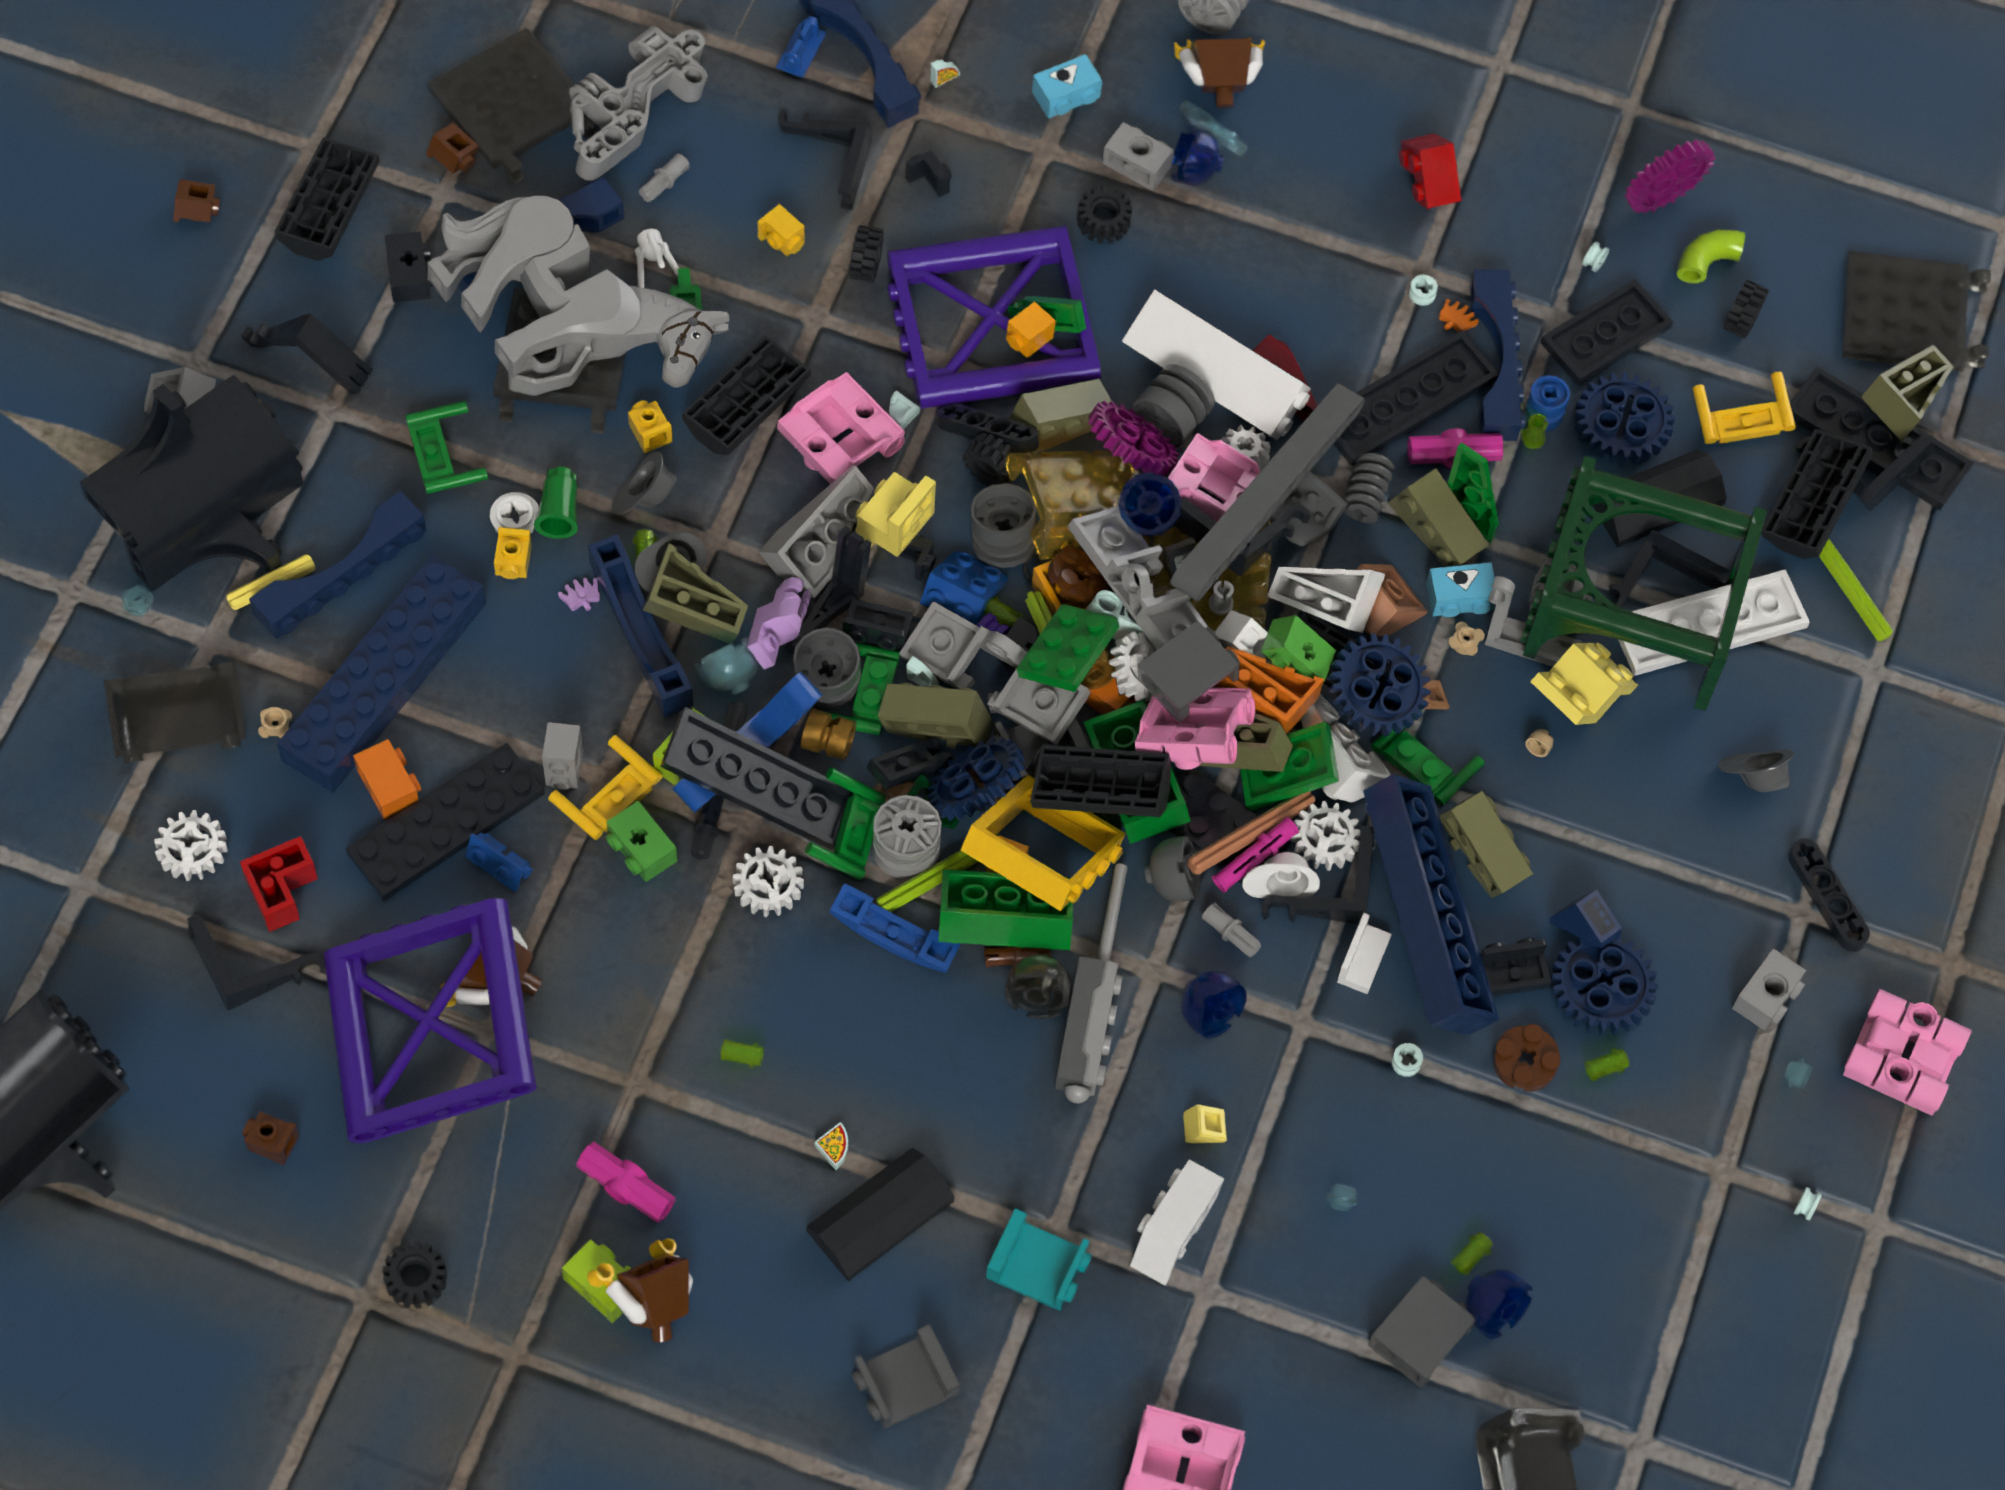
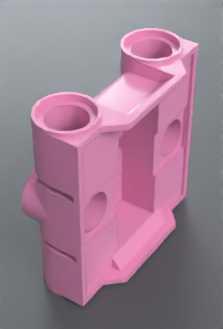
(830, 412)
(1217, 470)
(1204, 734)
(1884, 1040)
(1162, 1446)

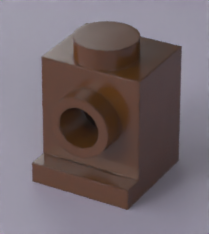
(453, 149)
(195, 201)
(275, 1146)

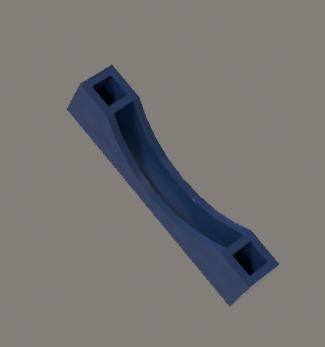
(892, 92)
(592, 209)
(1492, 303)
(289, 602)
(650, 649)

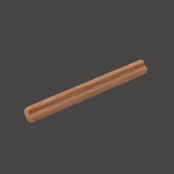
(1248, 833)

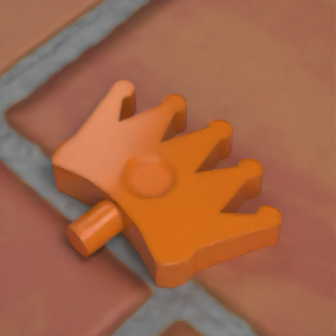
(1457, 318)

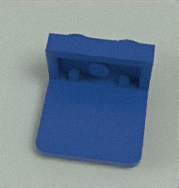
(963, 586)

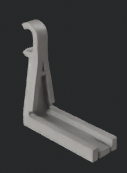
(1507, 632)

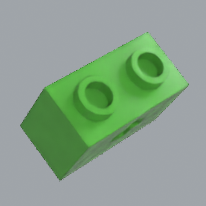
(1299, 647)
(634, 826)

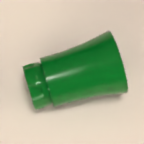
(558, 505)

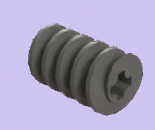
(1368, 487)

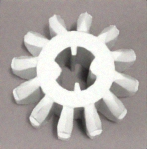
(1249, 444)

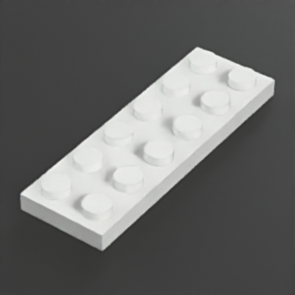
(1767, 611)

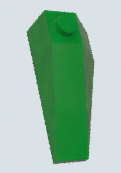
(1473, 488)

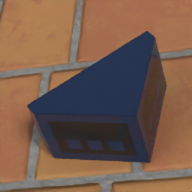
(1588, 919)

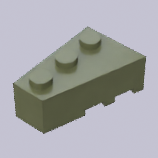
(1907, 390)
(1486, 844)

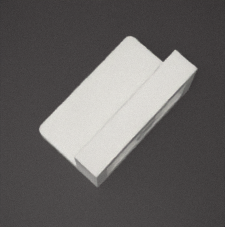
(1364, 956)

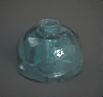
(728, 668)

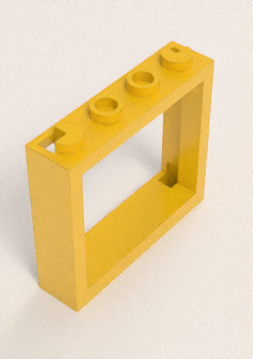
(1026, 871)

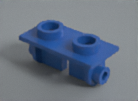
(802, 47)
(488, 855)

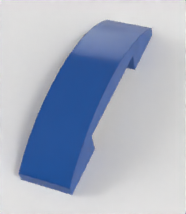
(892, 932)

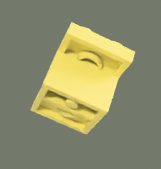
(896, 512)
(1585, 682)

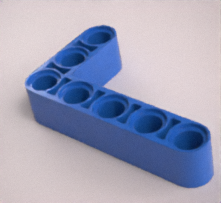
(764, 728)

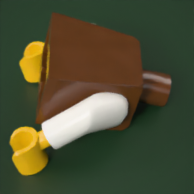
(1221, 65)
(474, 987)
(650, 1292)

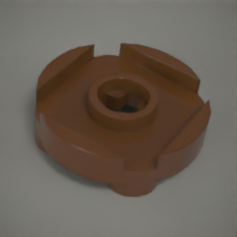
(1065, 571)
(1522, 1075)

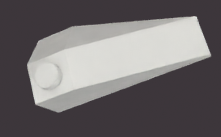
(1354, 766)

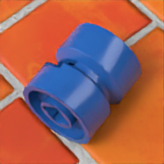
(1550, 398)

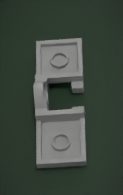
(1119, 554)
(950, 643)

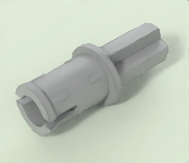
(664, 177)
(1231, 930)

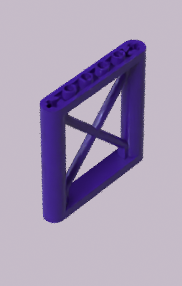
(946, 386)
(347, 975)

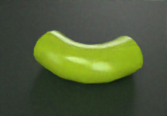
(1707, 249)

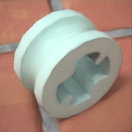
(1595, 256)
(1429, 285)
(1410, 1070)
(1807, 1203)

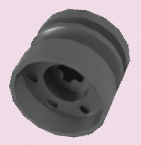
(1175, 403)
(1002, 525)
(831, 653)

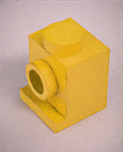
(781, 230)
(649, 425)
(512, 553)

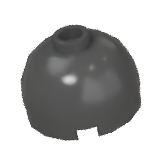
(1170, 872)

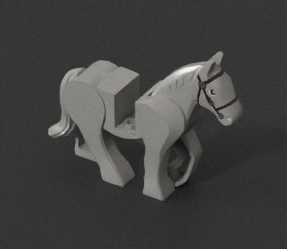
(592, 321)

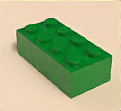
(1118, 732)
(998, 912)

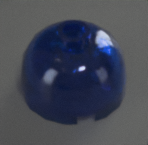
(1196, 157)
(1150, 504)
(1211, 1002)
(1497, 1300)

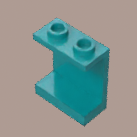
(1037, 1262)

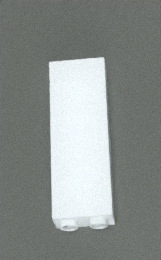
(1231, 371)

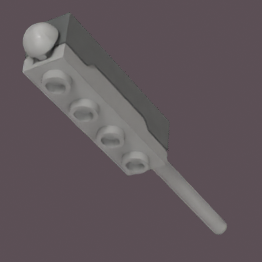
(1092, 1009)

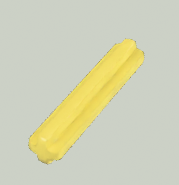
(293, 570)

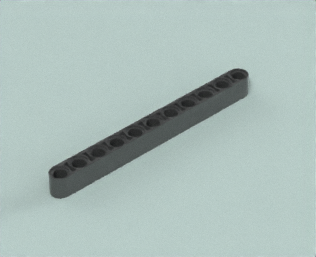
(1267, 492)

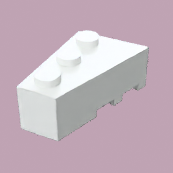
(1330, 594)
(1175, 1220)

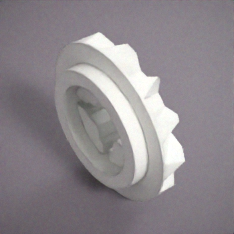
(524, 505)

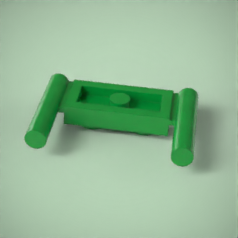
(432, 449)
(878, 670)
(1423, 766)
(855, 829)

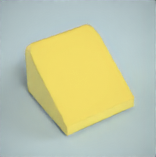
(1204, 1125)

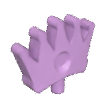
(581, 595)

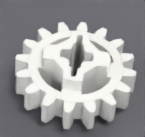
(1128, 653)
(1342, 834)
(193, 847)
(756, 888)

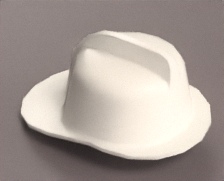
(1282, 875)

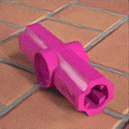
(1444, 447)
(626, 1182)

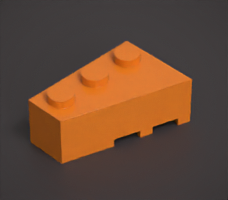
(1276, 691)

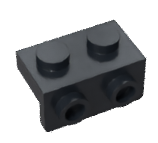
(877, 625)
(1516, 966)

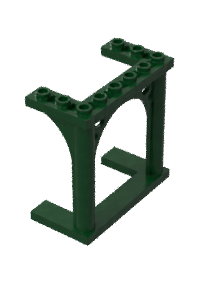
(1565, 612)

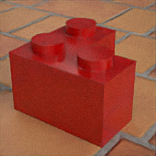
(1434, 169)
(274, 875)

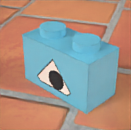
(1067, 86)
(1460, 589)

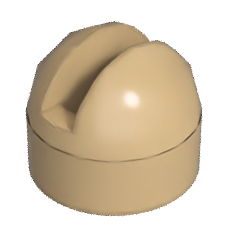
(1543, 747)

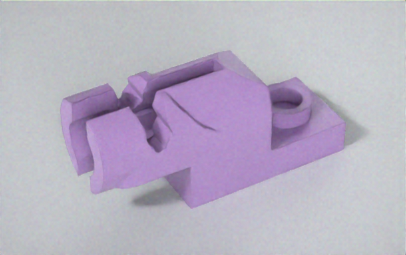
(778, 621)

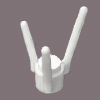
(652, 248)

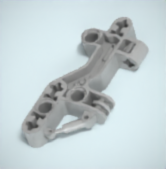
(664, 66)

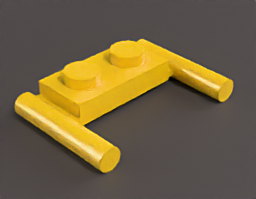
(1745, 421)
(622, 791)

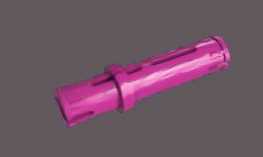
(1284, 831)

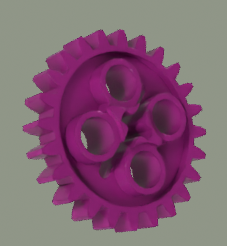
(1670, 176)
(1133, 438)

